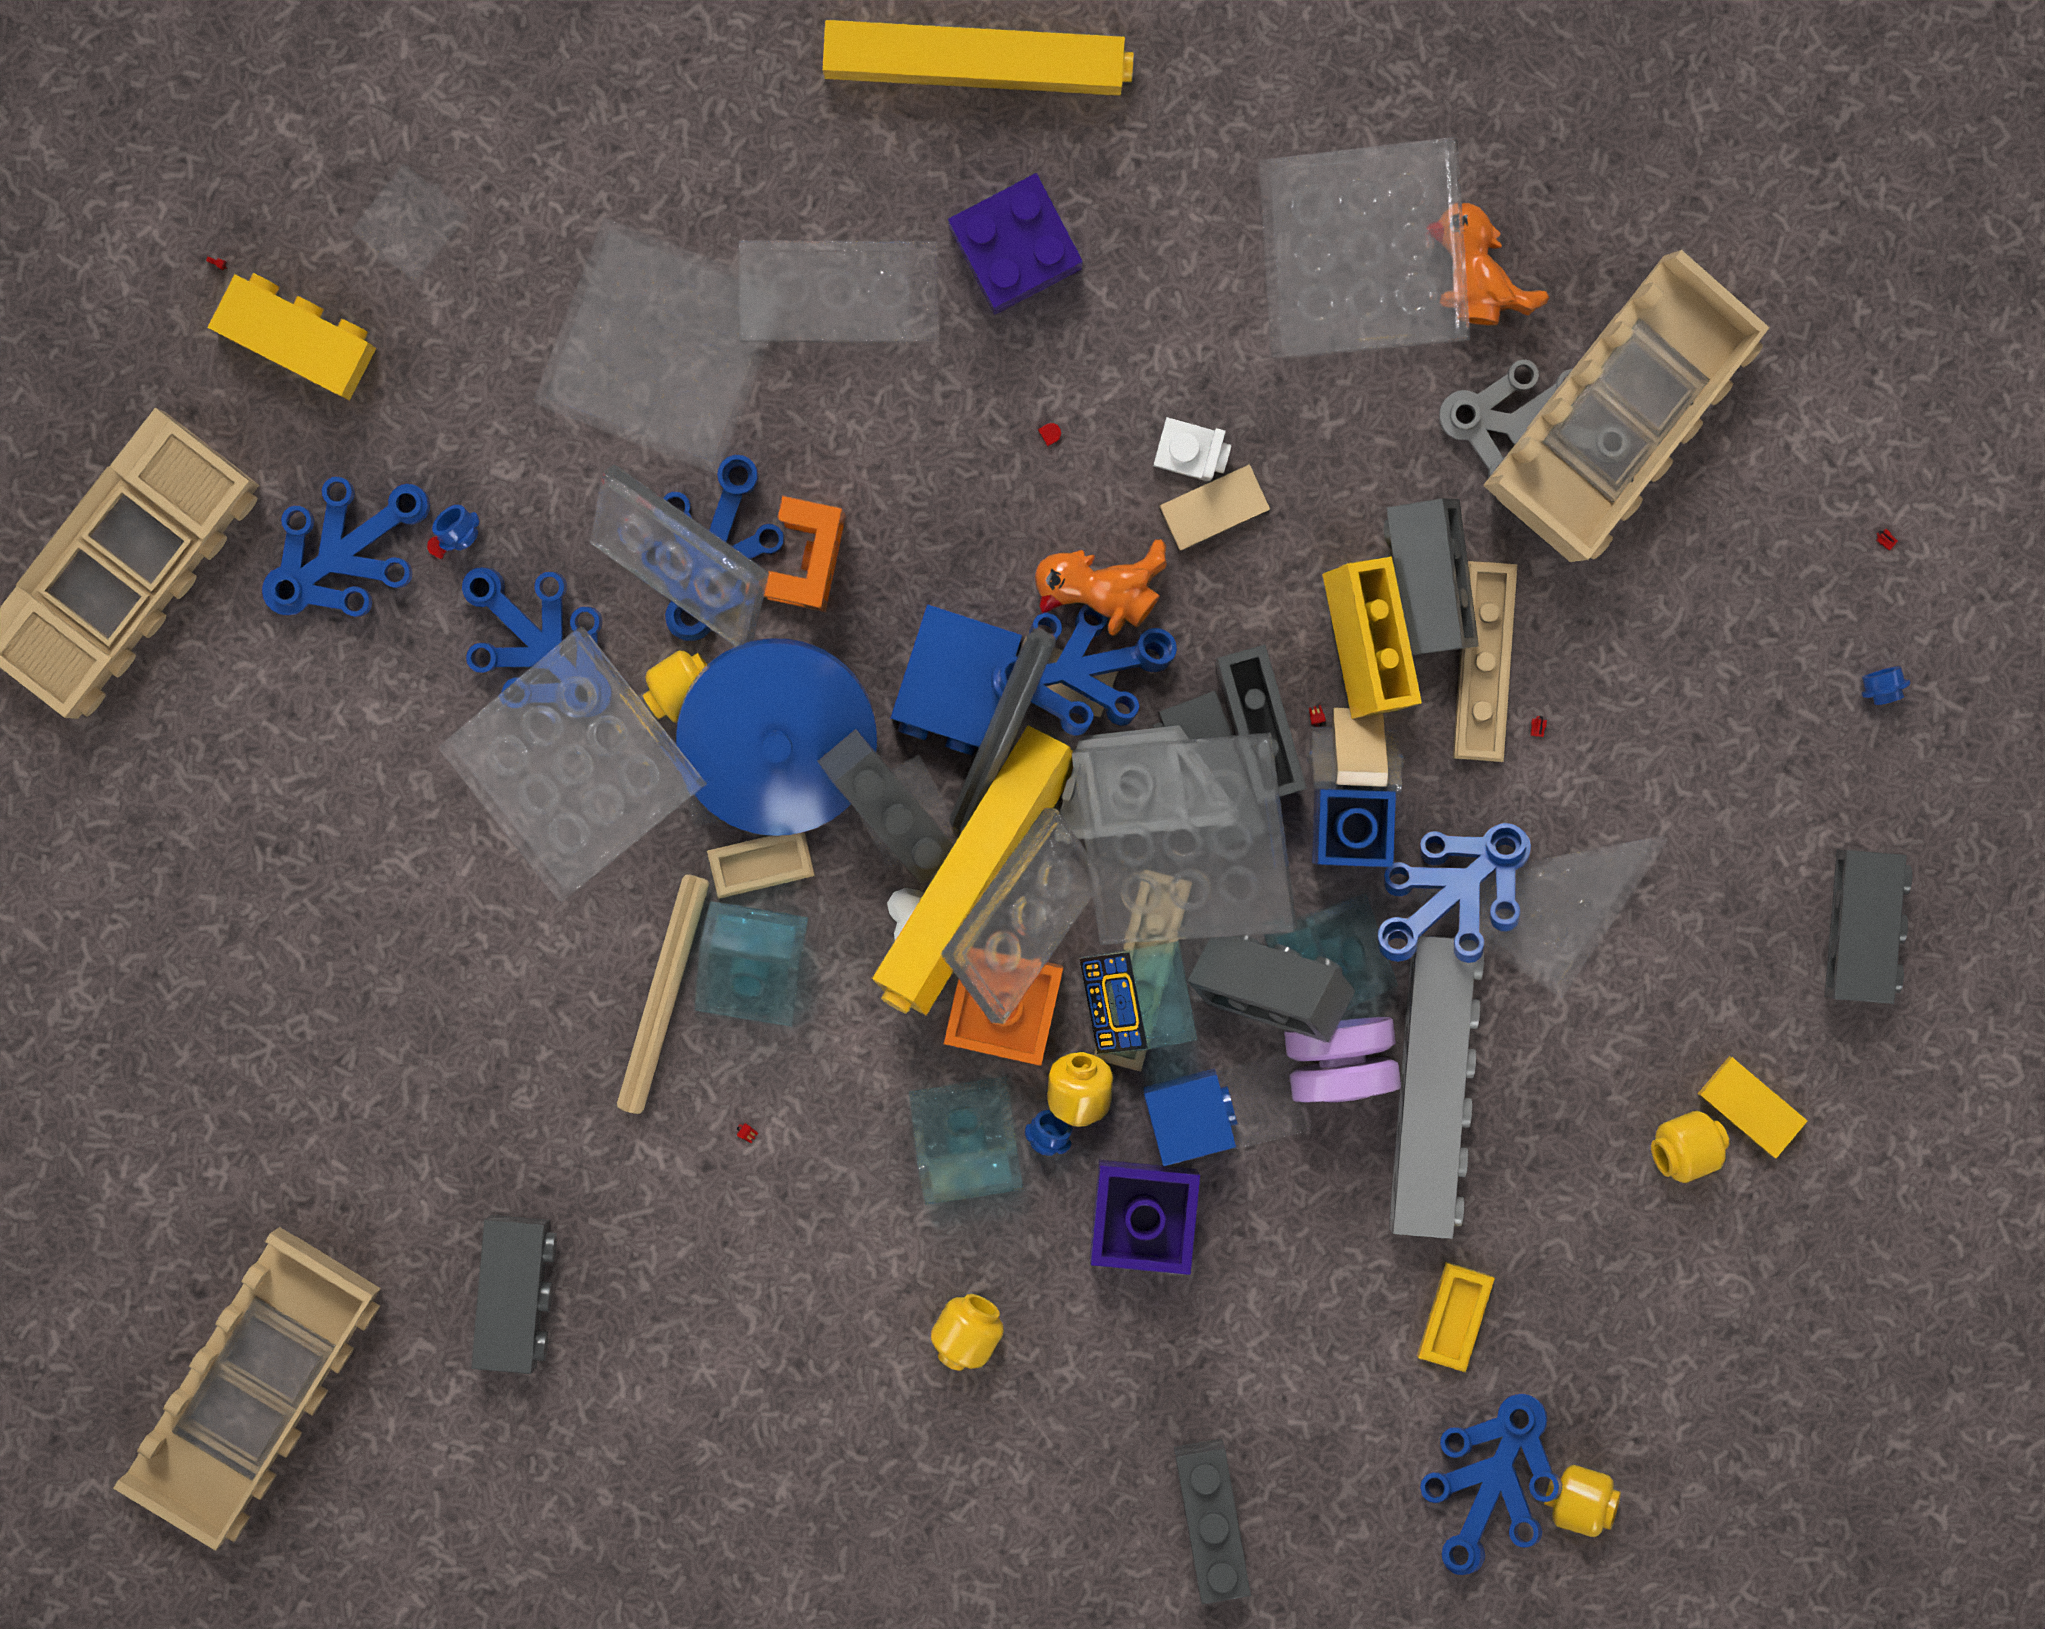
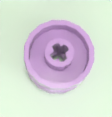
(1343, 1065)

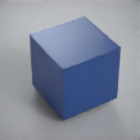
(1353, 828)
(1191, 1116)

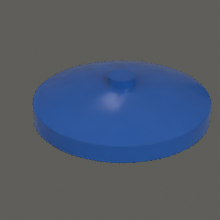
(762, 724)

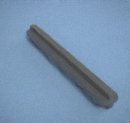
(1004, 724)

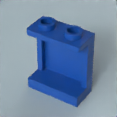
(950, 679)

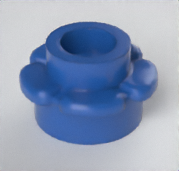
(456, 528)
(1885, 685)
(1048, 1134)

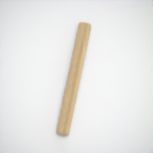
(662, 994)

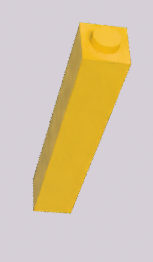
(976, 57)
(1025, 785)

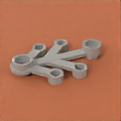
(1485, 419)

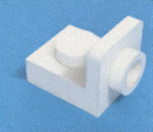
(1192, 450)

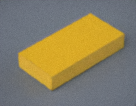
(1752, 1107)
(1455, 1317)

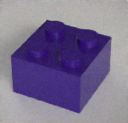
(1015, 243)
(1144, 1217)

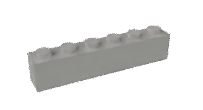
(1433, 1090)

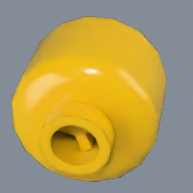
(670, 682)
(1080, 1088)
(1690, 1147)
(967, 1332)
(1585, 1501)

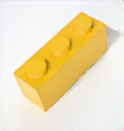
(293, 334)
(1371, 637)

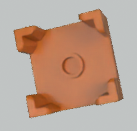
(818, 556)
(1024, 1032)

